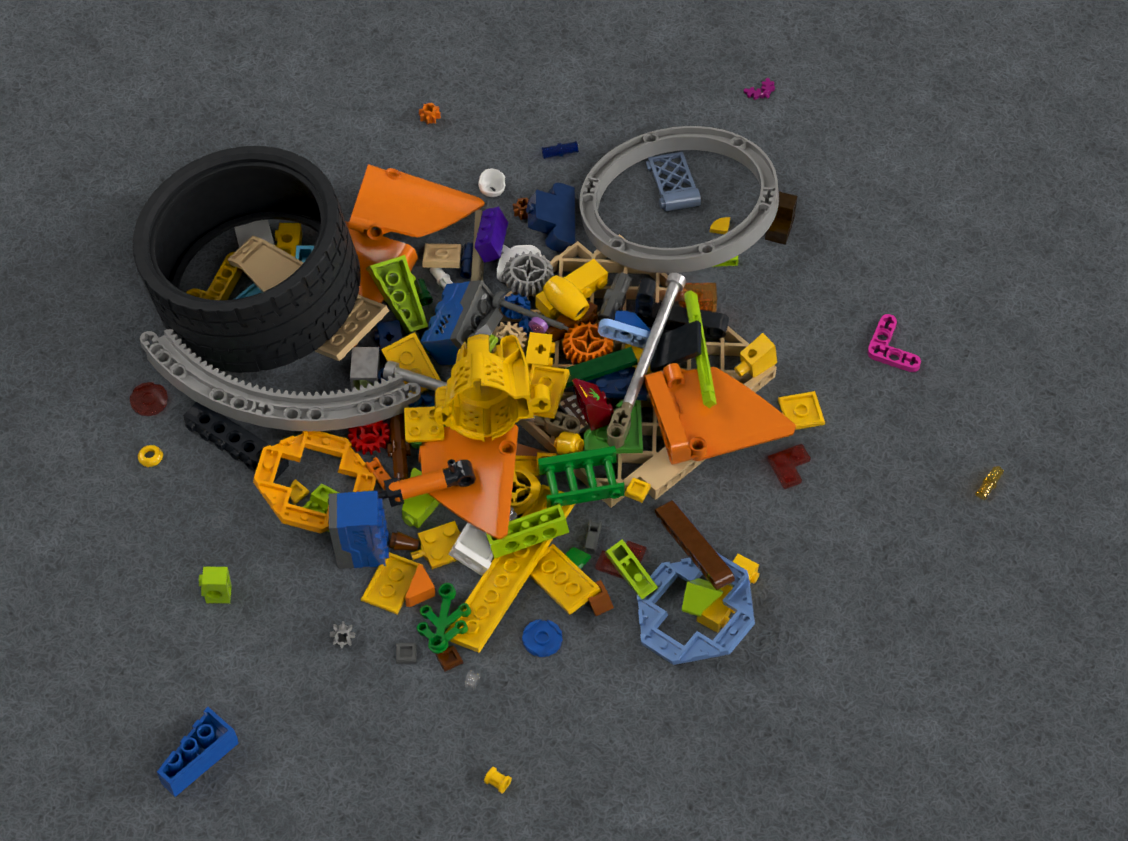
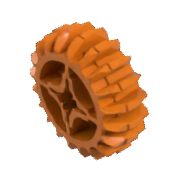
(576, 343)

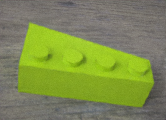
(399, 291)

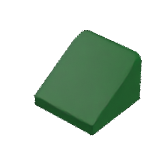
(578, 557)

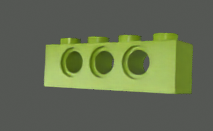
(530, 531)

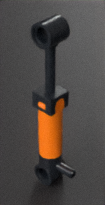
(457, 473)

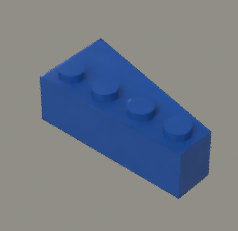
(197, 752)

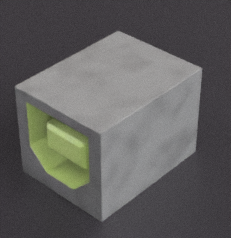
(364, 366)

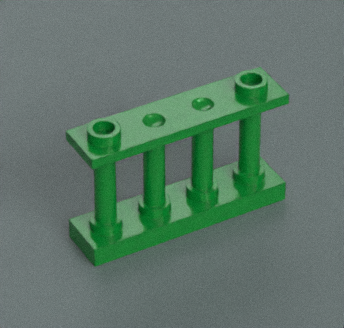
(578, 460)

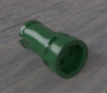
(423, 293)

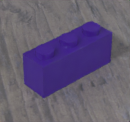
(491, 234)

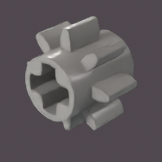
(342, 629)

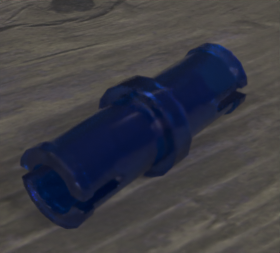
(560, 149)

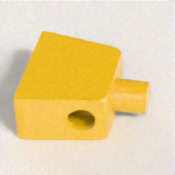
(757, 357)

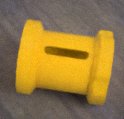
(497, 780)

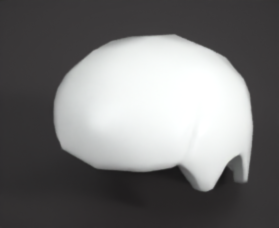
(494, 179)

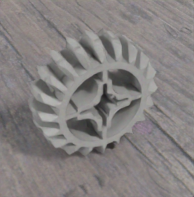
(518, 268)

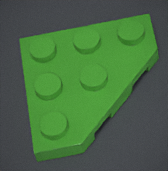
(633, 443)

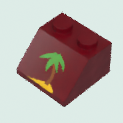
(592, 404)

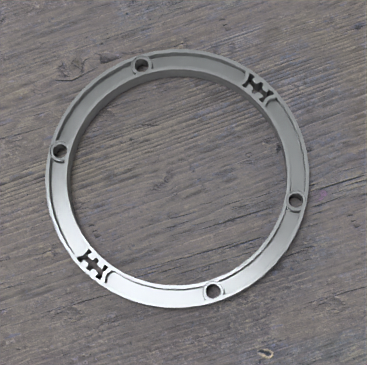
(690, 257)

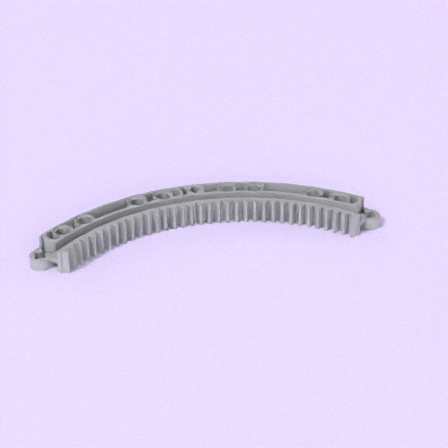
(270, 408)

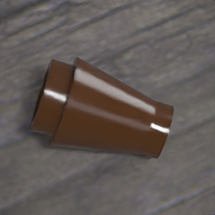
(403, 542)

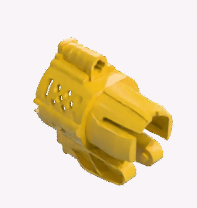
(486, 384)

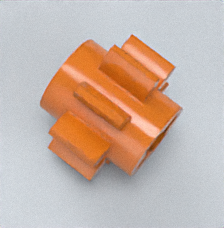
(429, 113)

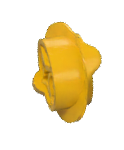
(532, 489)

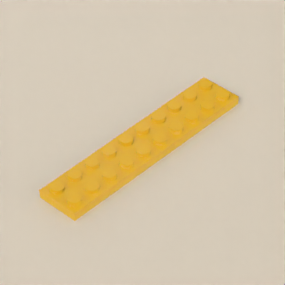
(501, 585)

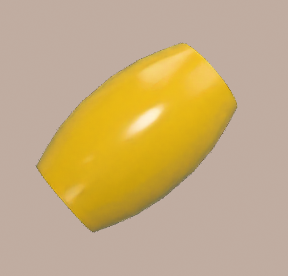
(566, 297)

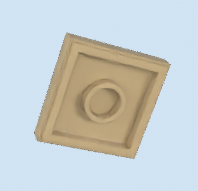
(442, 255)

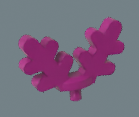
(767, 88)

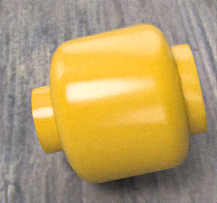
(568, 443)

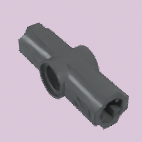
(615, 296)

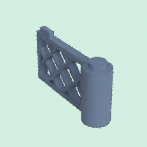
(678, 197)

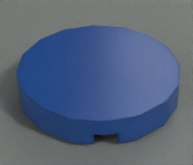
(536, 639)

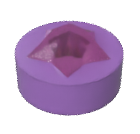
(538, 325)

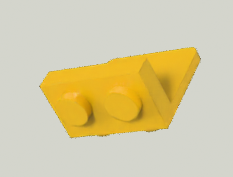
(421, 425)

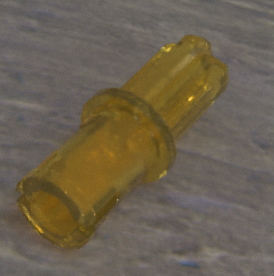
(989, 482)

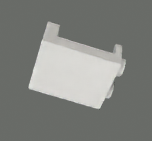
(472, 549)

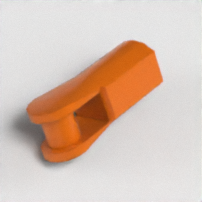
(380, 473)

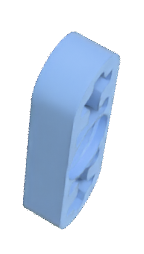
(607, 329)

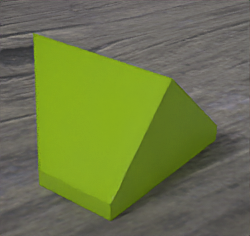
(699, 596)

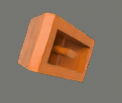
(420, 588)

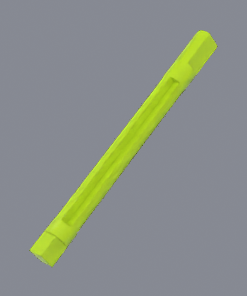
(702, 360)

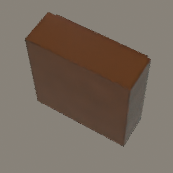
(449, 658)

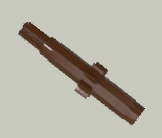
(398, 449)

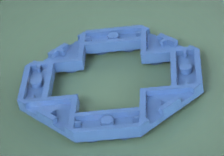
(699, 645)

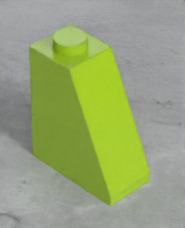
(418, 508)

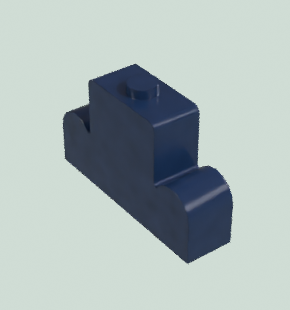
(554, 215)

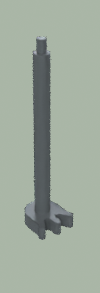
(499, 301)

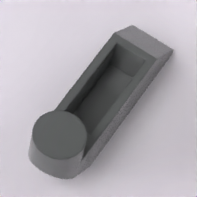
(488, 323)

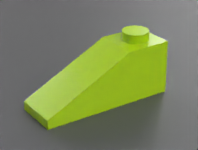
(631, 569)

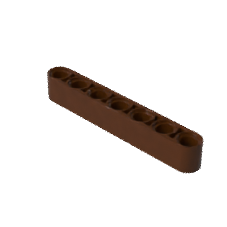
(694, 545)

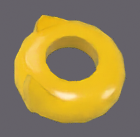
(149, 462)

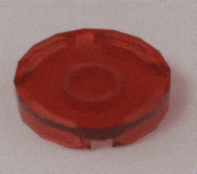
(154, 399)

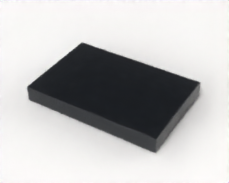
(677, 346)

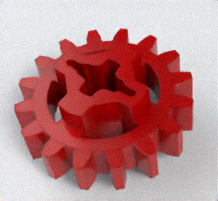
(369, 437)

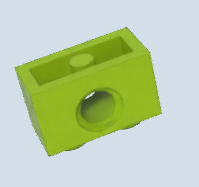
(215, 584)

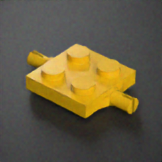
(437, 544)

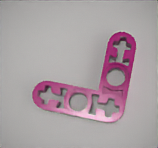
(882, 346)

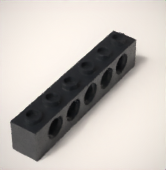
(230, 433)

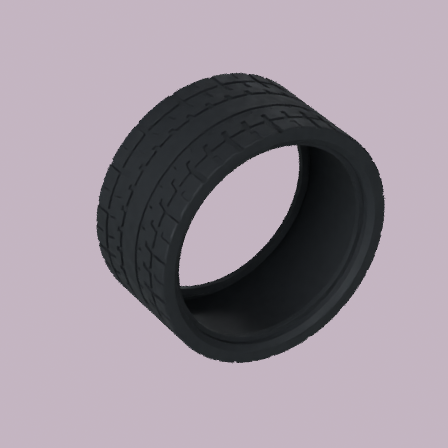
(222, 194)

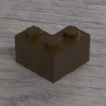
(784, 219)

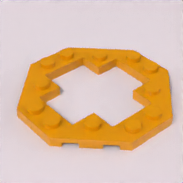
(292, 449)

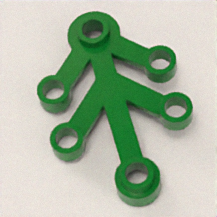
(447, 594)

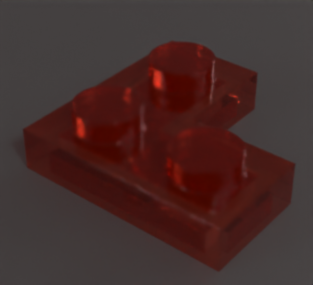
(784, 464)

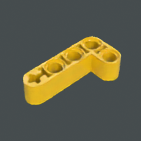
(222, 283)

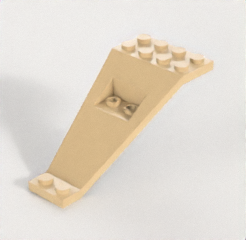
(270, 266)

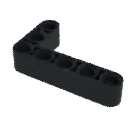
(713, 323)

